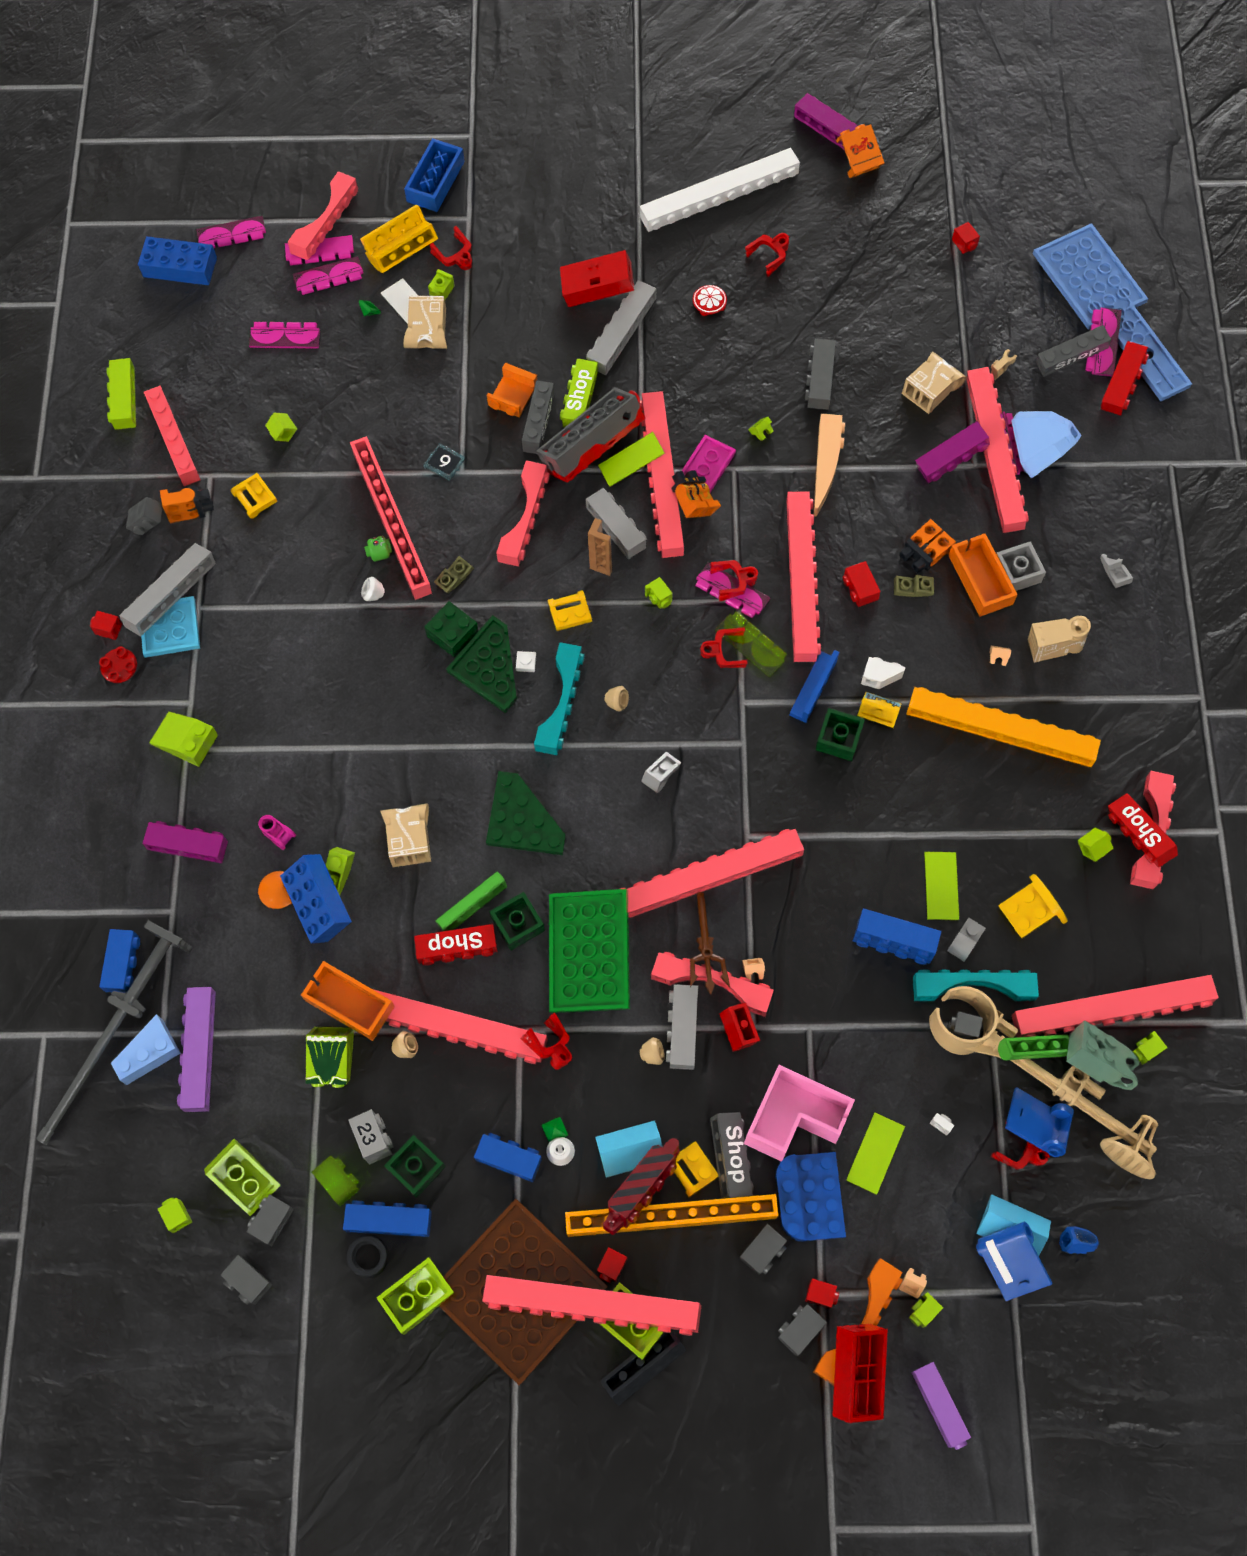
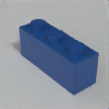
(119, 961)
(508, 1157)

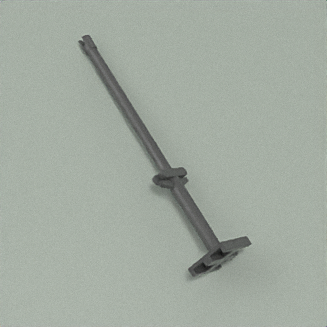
(126, 1004)

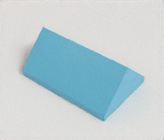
(625, 1148)
(1003, 1214)

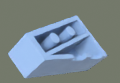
(145, 1052)

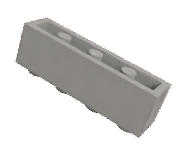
(616, 523)
(683, 1027)

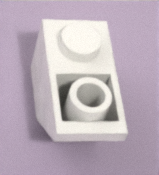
(881, 673)

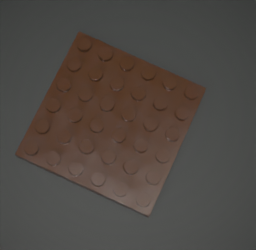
(518, 1249)

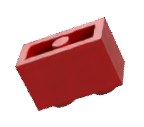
(861, 584)
(739, 1026)

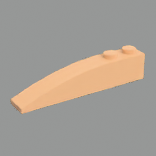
(827, 456)

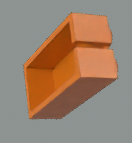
(982, 575)
(348, 1000)

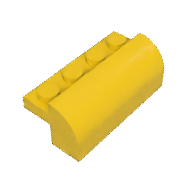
(398, 239)

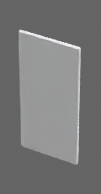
(398, 297)

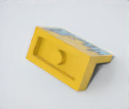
(879, 709)

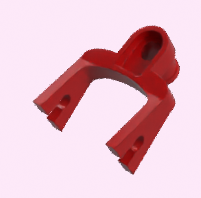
(778, 244)
(462, 258)
(745, 576)
(716, 650)
(560, 1054)
(1029, 1155)

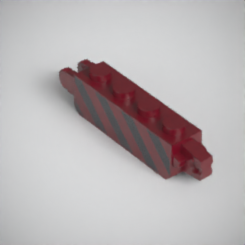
(641, 1185)

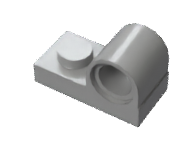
(659, 772)
(966, 939)

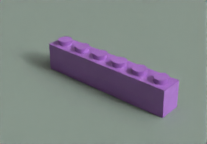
(197, 1049)

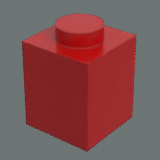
(965, 237)
(106, 625)
(611, 1265)
(822, 1294)

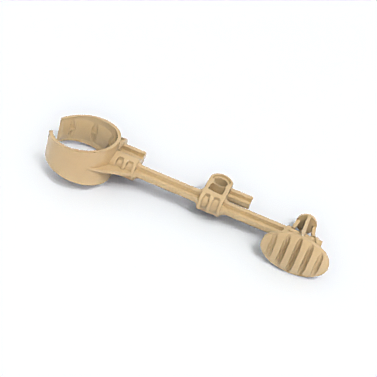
(1067, 1087)

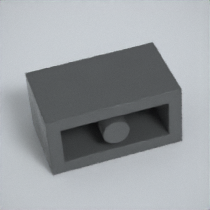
(144, 516)
(965, 1026)
(269, 1220)
(763, 1250)
(245, 1280)
(801, 1329)

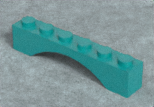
(550, 733)
(1017, 986)

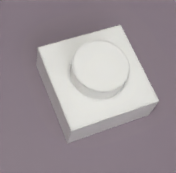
(526, 661)
(942, 1123)

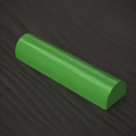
(472, 902)
(1033, 1047)

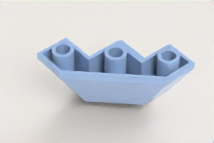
(1042, 439)

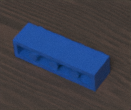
(387, 1219)

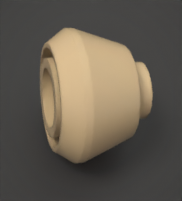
(617, 698)
(405, 1045)
(652, 1052)

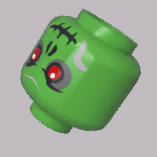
(378, 548)

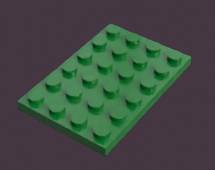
(589, 951)

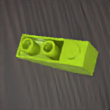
(339, 866)

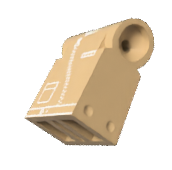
(426, 322)
(932, 383)
(1058, 637)
(407, 835)

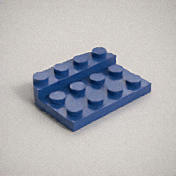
(810, 1197)

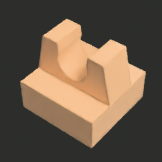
(1001, 652)
(753, 965)
(913, 1284)

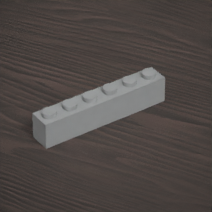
(622, 326)
(167, 589)

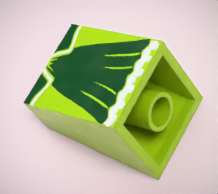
(329, 1056)

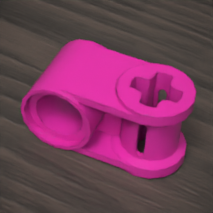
(278, 834)

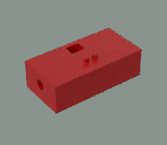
(597, 278)
(860, 1373)

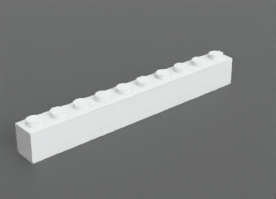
(719, 189)

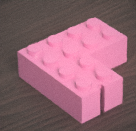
(795, 1102)

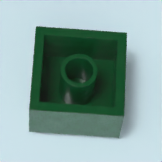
(451, 629)
(840, 734)
(517, 921)
(415, 1166)

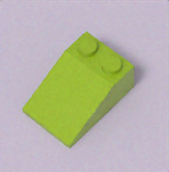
(184, 737)
(241, 1177)
(415, 1296)
(635, 1339)

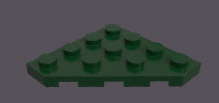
(487, 665)
(521, 820)

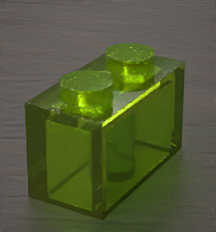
(335, 1180)

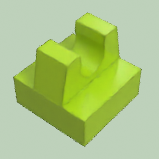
(758, 428)

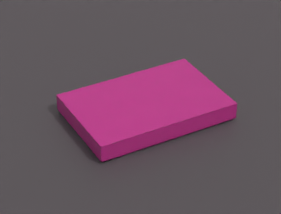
(710, 460)

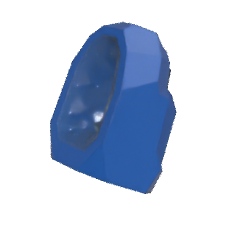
(1078, 1240)

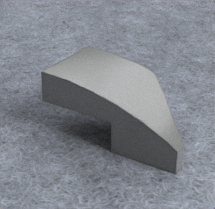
(1116, 571)

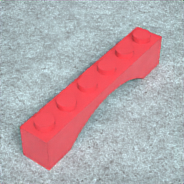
(307, 239)
(172, 436)
(512, 544)
(1158, 795)
(674, 970)

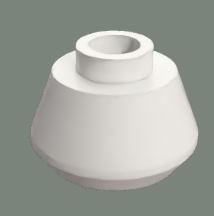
(372, 589)
(561, 1157)

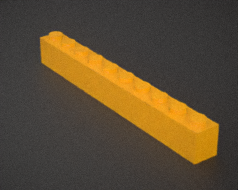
(1003, 726)
(679, 1215)

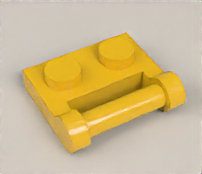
(258, 491)
(572, 615)
(698, 1166)

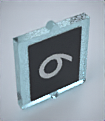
(444, 462)

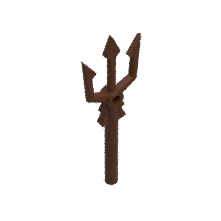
(706, 948)

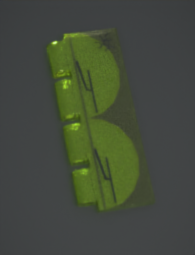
(754, 648)

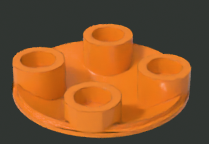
(273, 892)

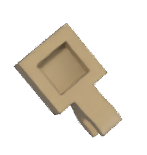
(1001, 365)

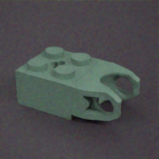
(1101, 1056)

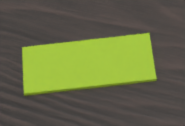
(631, 459)
(941, 886)
(875, 1153)

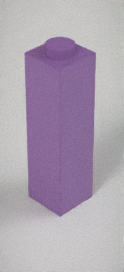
(941, 1406)

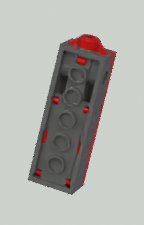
(591, 434)

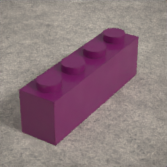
(822, 118)
(953, 452)
(185, 842)

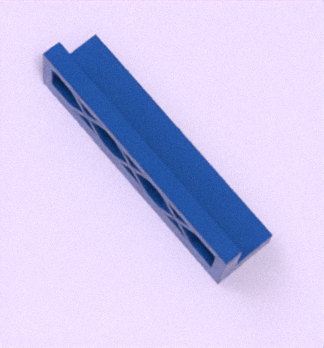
(814, 686)

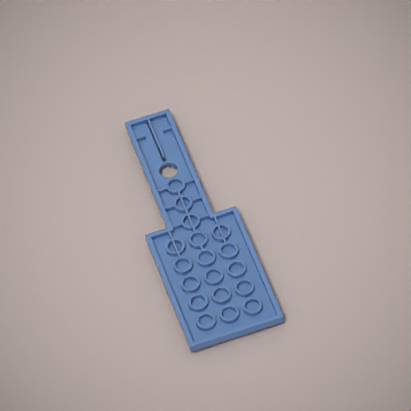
(1095, 278)

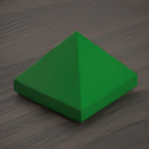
(368, 308)
(554, 1129)

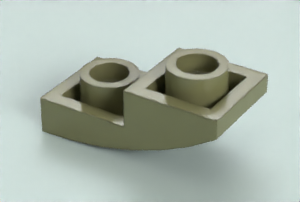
(451, 578)
(914, 587)

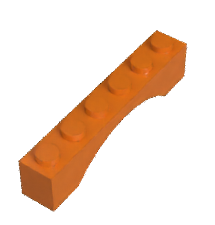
(880, 1284)

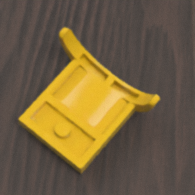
(1031, 907)

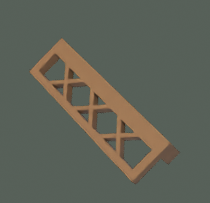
(599, 549)

